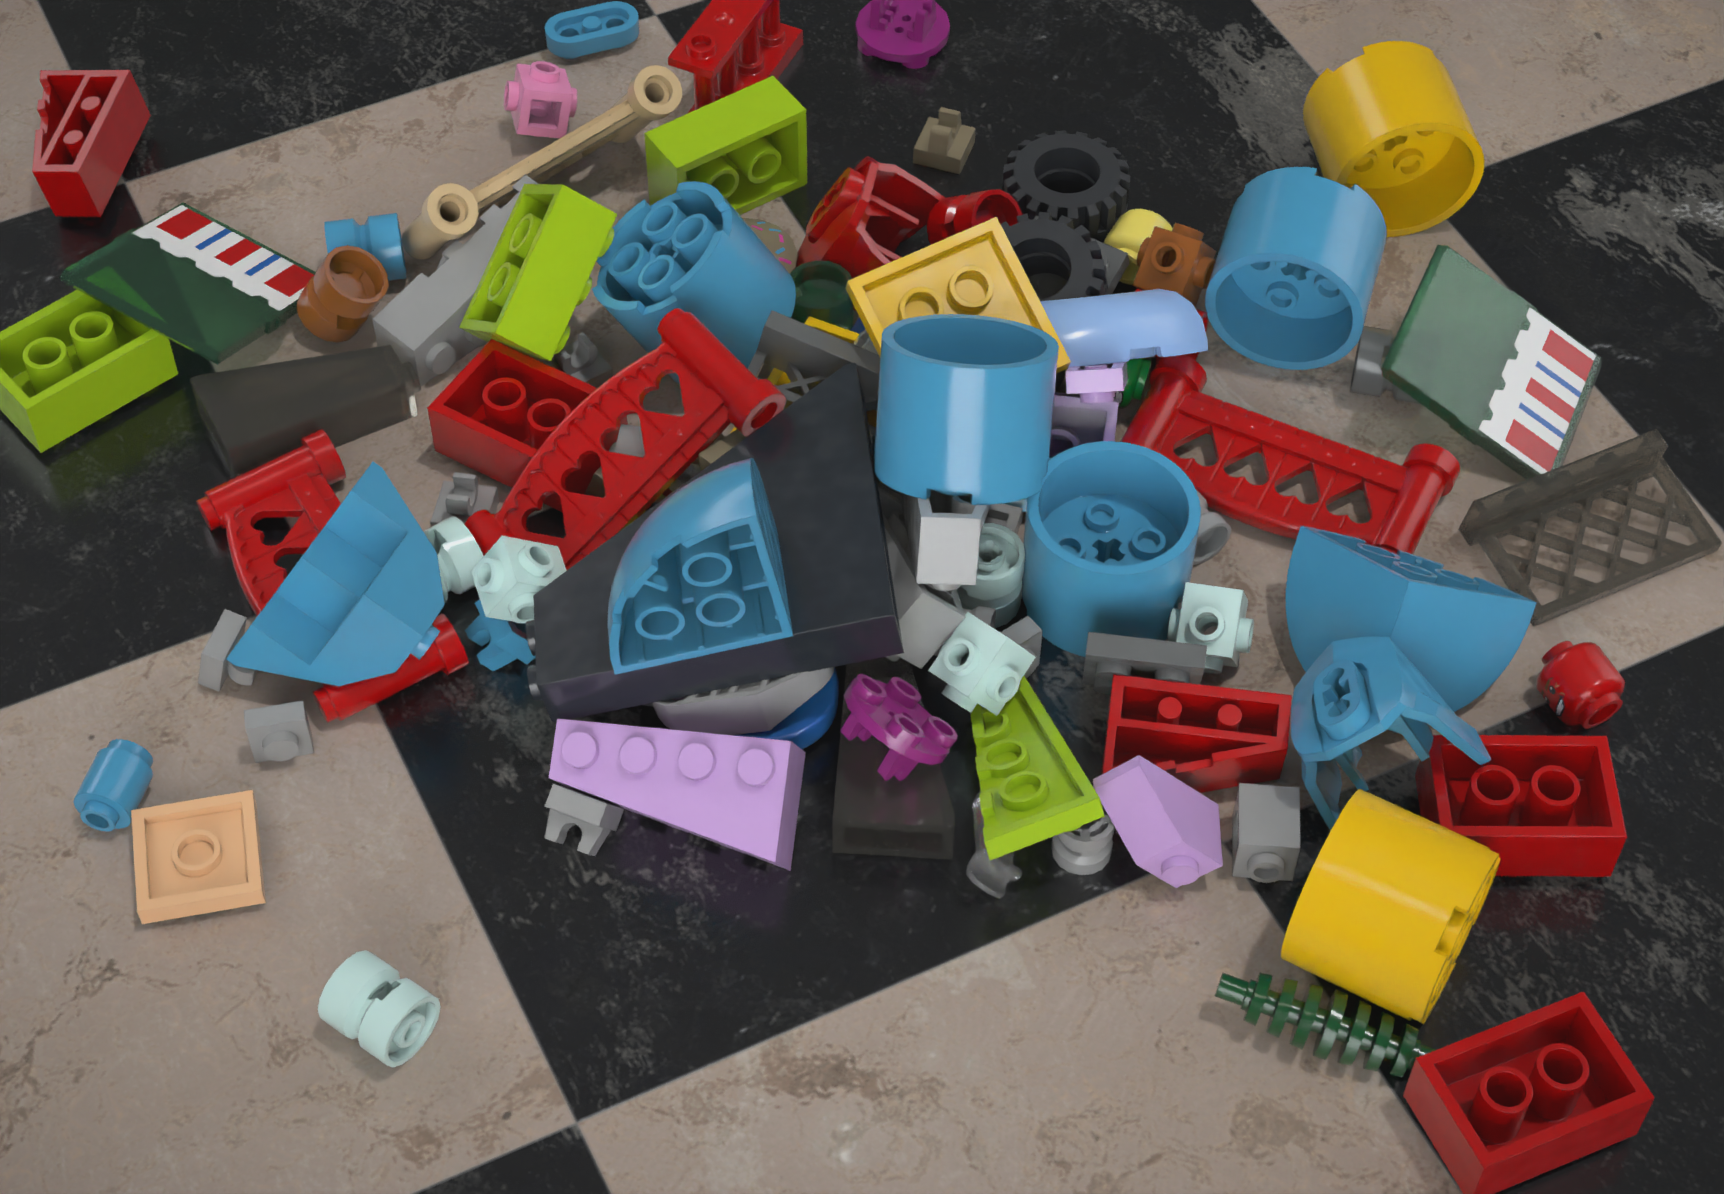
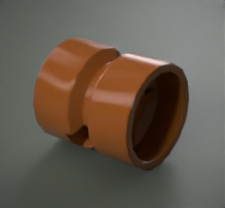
(342, 294)

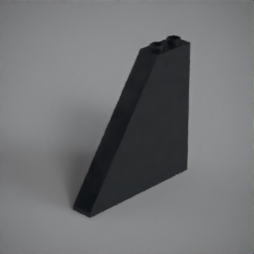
(833, 557)

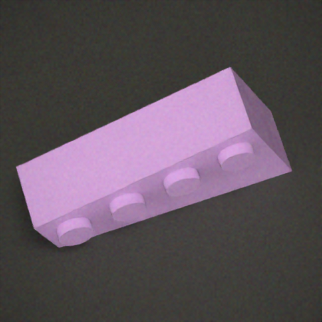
(698, 782)

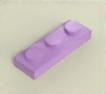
(1096, 382)

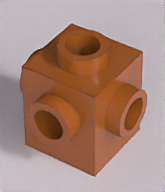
(1175, 262)

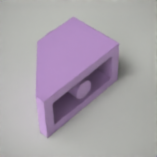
(1162, 821)

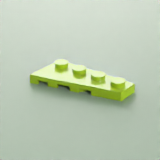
(1027, 776)

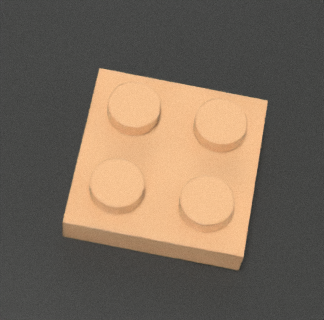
(197, 857)

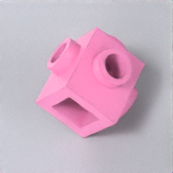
(540, 100)

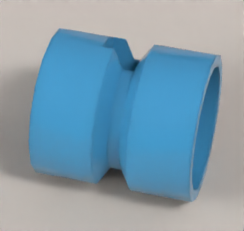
(377, 236)

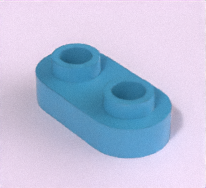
(592, 29)

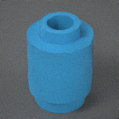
(114, 785)

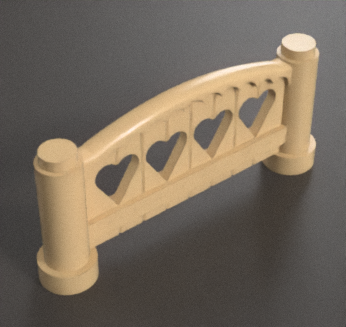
(454, 209)

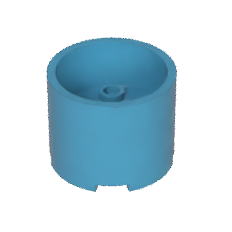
(697, 258)
(1296, 269)
(965, 407)
(1108, 544)

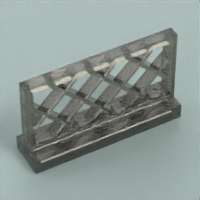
(1579, 484)

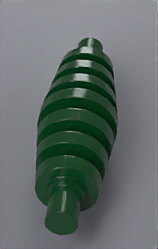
(1328, 1023)

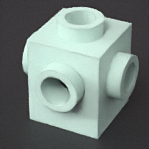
(513, 574)
(1209, 607)
(980, 666)

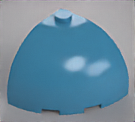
(700, 575)
(1445, 623)

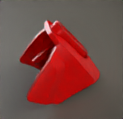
(867, 217)

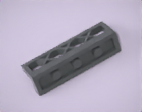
(811, 357)

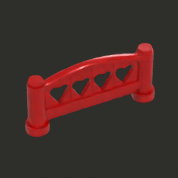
(714, 395)
(300, 487)
(1396, 495)

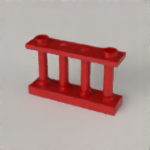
(735, 47)

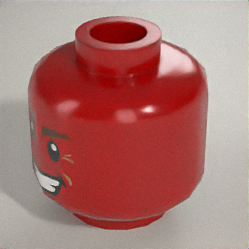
(1580, 684)

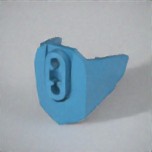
(1355, 695)

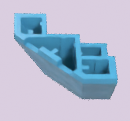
(354, 597)

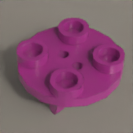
(902, 30)
(899, 722)

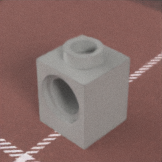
(1266, 832)

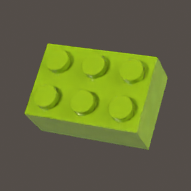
(741, 145)
(540, 270)
(76, 367)

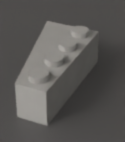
(427, 313)

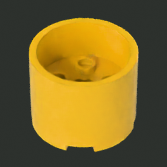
(1396, 133)
(1389, 905)

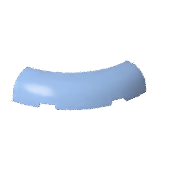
(1126, 326)

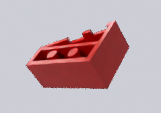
(85, 137)
(1198, 731)

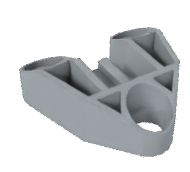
(742, 707)

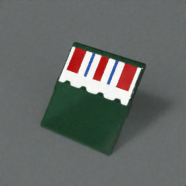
(194, 282)
(1492, 366)

